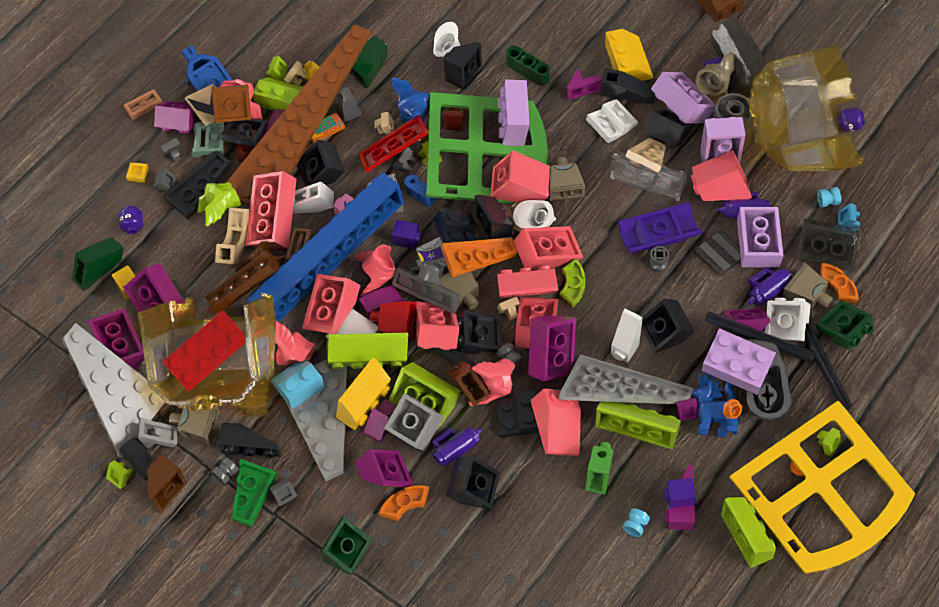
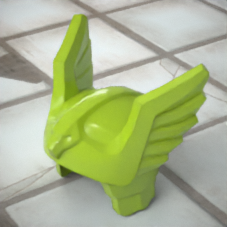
(217, 201)

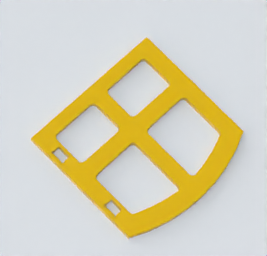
(819, 481)

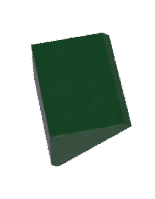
(345, 546)

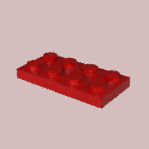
(205, 351)

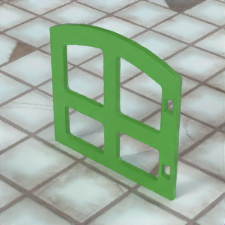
(474, 146)

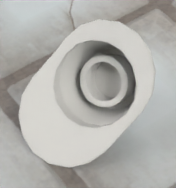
(445, 39)
(533, 214)

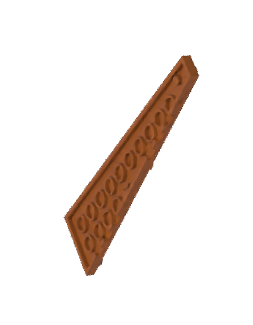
(294, 129)

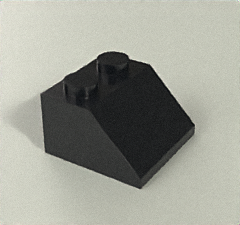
(462, 64)
(667, 128)
(321, 164)
(493, 217)
(666, 325)
(473, 482)

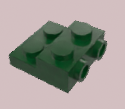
(846, 324)

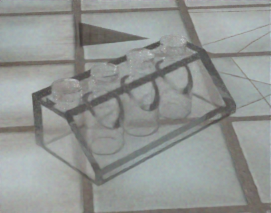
(666, 183)

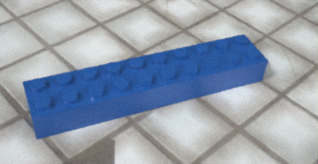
(331, 245)

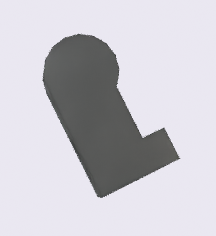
(348, 104)

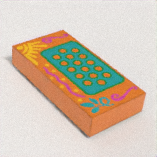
(328, 127)

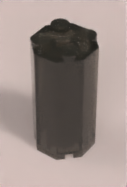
(747, 57)

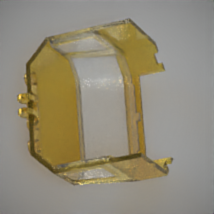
(797, 111)
(235, 380)

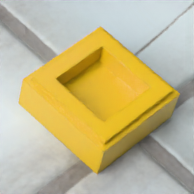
(137, 172)

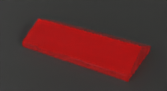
(393, 143)

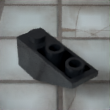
(624, 86)
(242, 440)

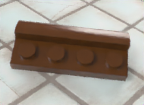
(242, 282)

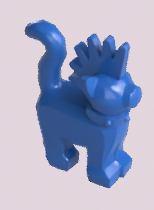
(712, 410)

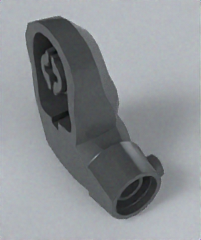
(774, 394)

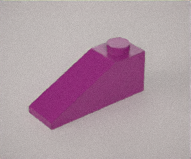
(681, 517)

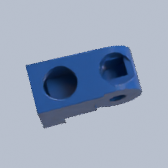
(417, 190)

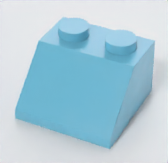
(298, 383)

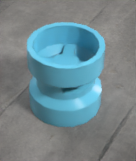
(828, 197)
(636, 522)

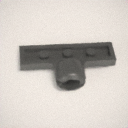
(427, 285)

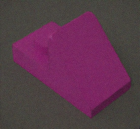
(580, 87)
(378, 421)

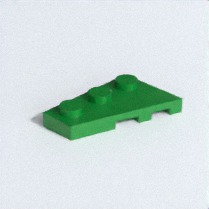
(251, 492)

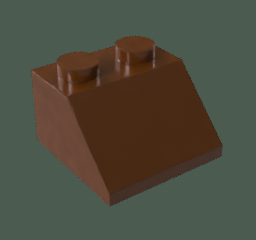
(164, 482)

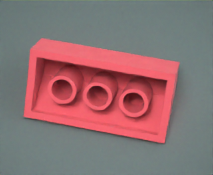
(271, 210)

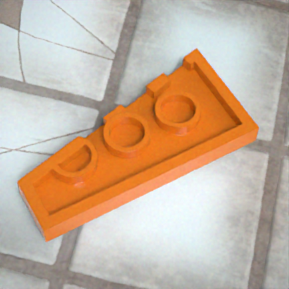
(473, 255)

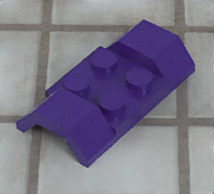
(658, 228)

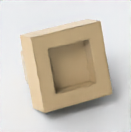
(293, 74)
(385, 123)
(509, 307)

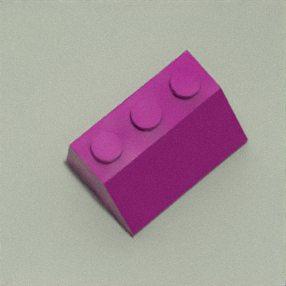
(151, 288)
(119, 336)
(551, 347)

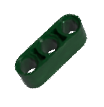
(528, 65)

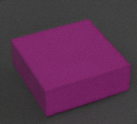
(687, 409)

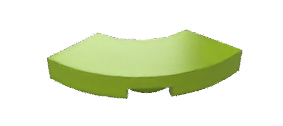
(574, 284)

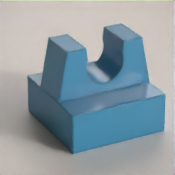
(848, 215)

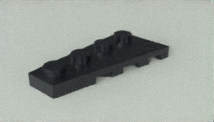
(186, 193)

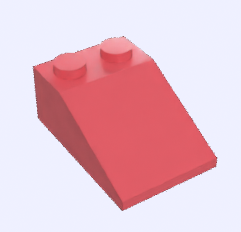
(547, 247)
(330, 303)
(532, 308)
(435, 327)
(557, 422)

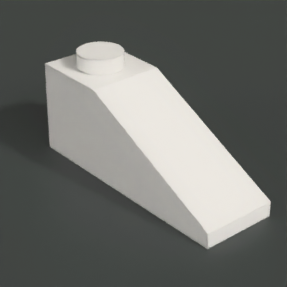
(313, 199)
(626, 336)

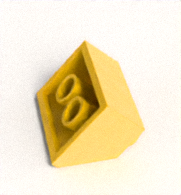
(627, 54)
(363, 395)

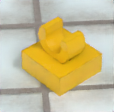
(310, 68)

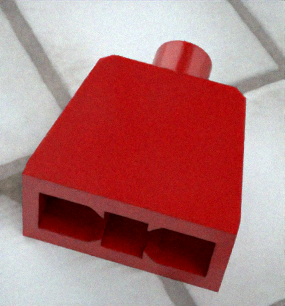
(396, 317)

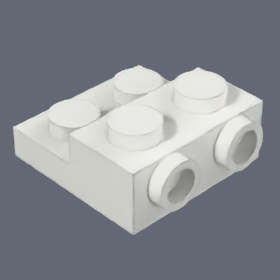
(788, 318)

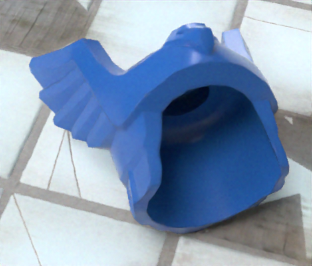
(410, 101)

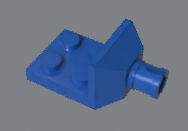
(203, 70)

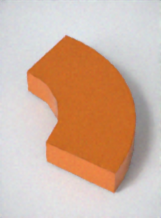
(839, 283)
(404, 500)

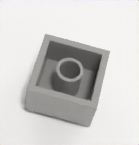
(414, 422)

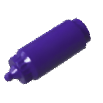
(732, 207)
(769, 287)
(455, 446)

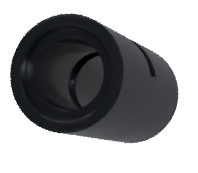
(137, 455)

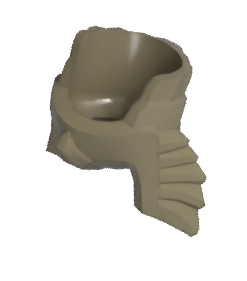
(715, 78)

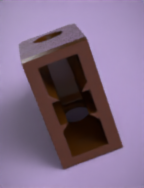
(466, 378)

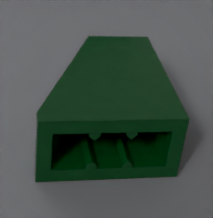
(369, 61)
(96, 261)

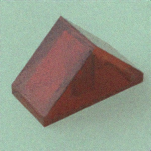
(454, 118)

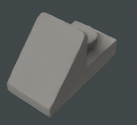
(157, 433)

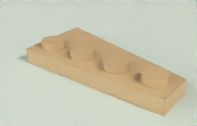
(648, 153)

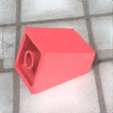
(520, 179)
(720, 179)

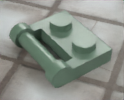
(212, 140)

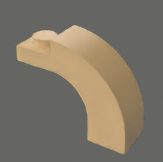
(234, 247)

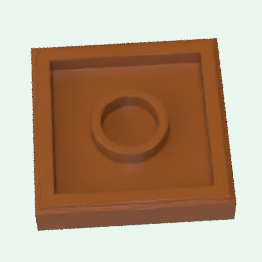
(231, 103)

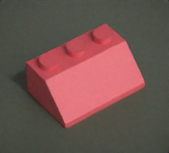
(527, 282)

